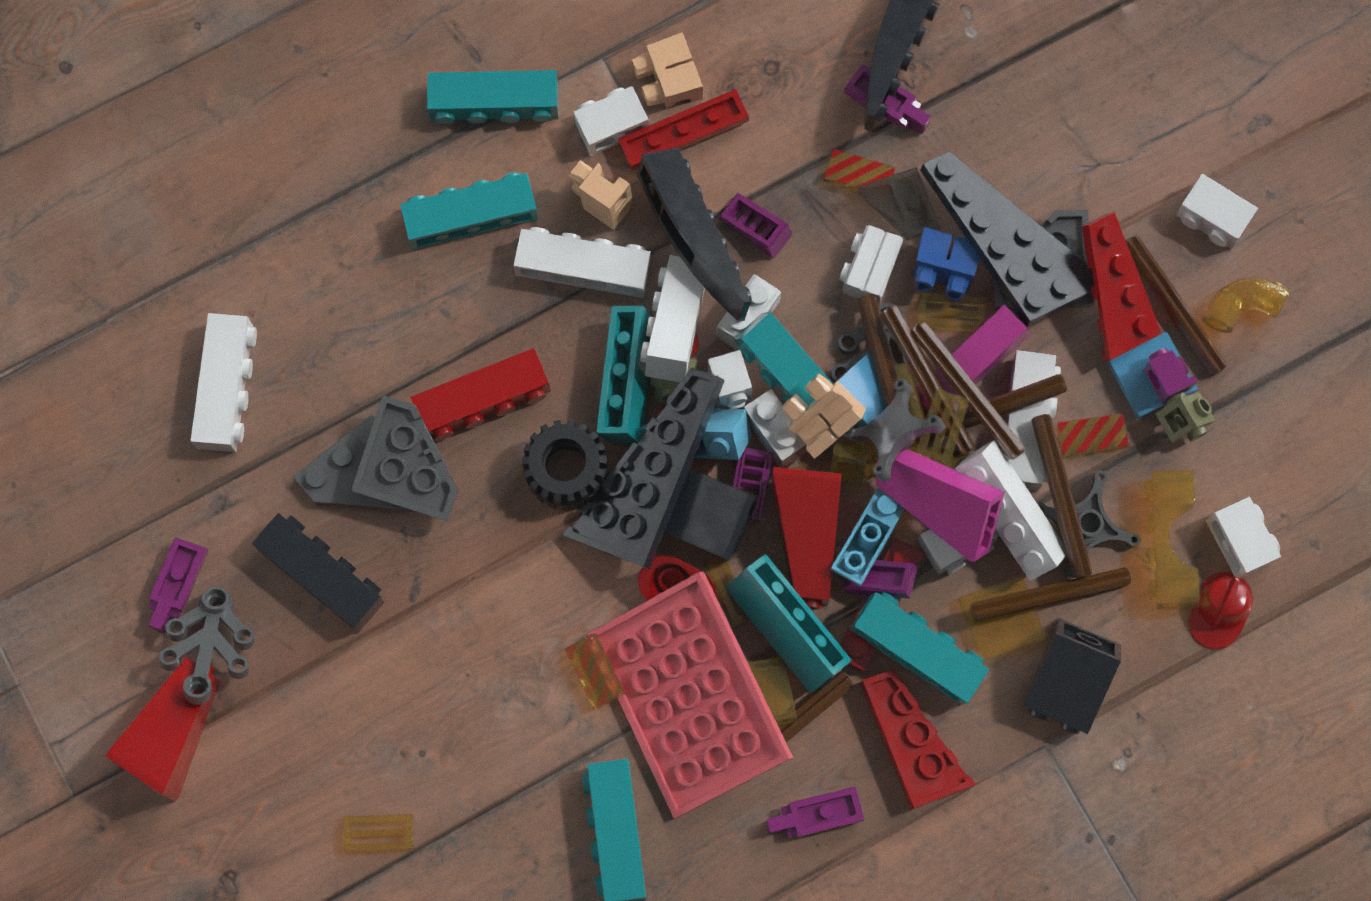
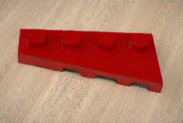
(1121, 297)
(915, 749)

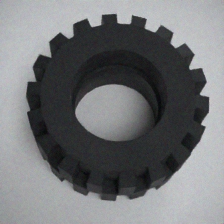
(560, 438)

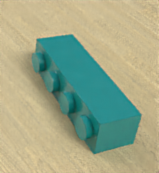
(492, 96)
(469, 210)
(778, 357)
(624, 379)
(788, 623)
(919, 648)
(616, 831)

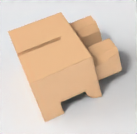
(673, 72)
(599, 196)
(826, 417)

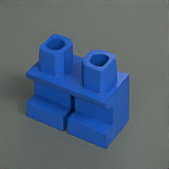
(933, 266)

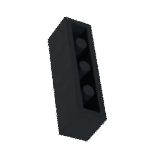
(318, 572)

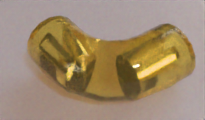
(1242, 296)

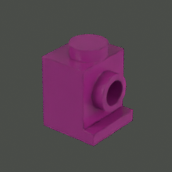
(1168, 374)

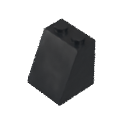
(711, 514)
(1073, 677)

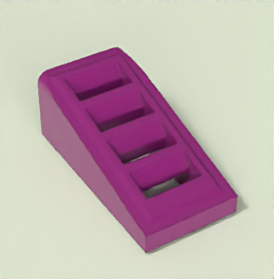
(773, 235)
(760, 457)

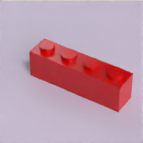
(482, 394)

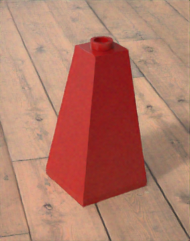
(807, 523)
(165, 735)

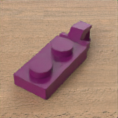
(902, 109)
(175, 582)
(818, 813)

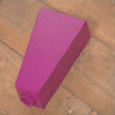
(986, 349)
(946, 502)

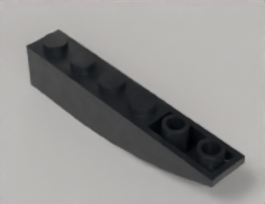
(897, 35)
(692, 228)

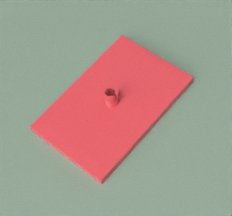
(691, 696)

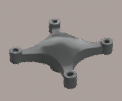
(894, 430)
(1093, 519)

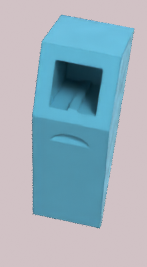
(724, 436)
(868, 537)

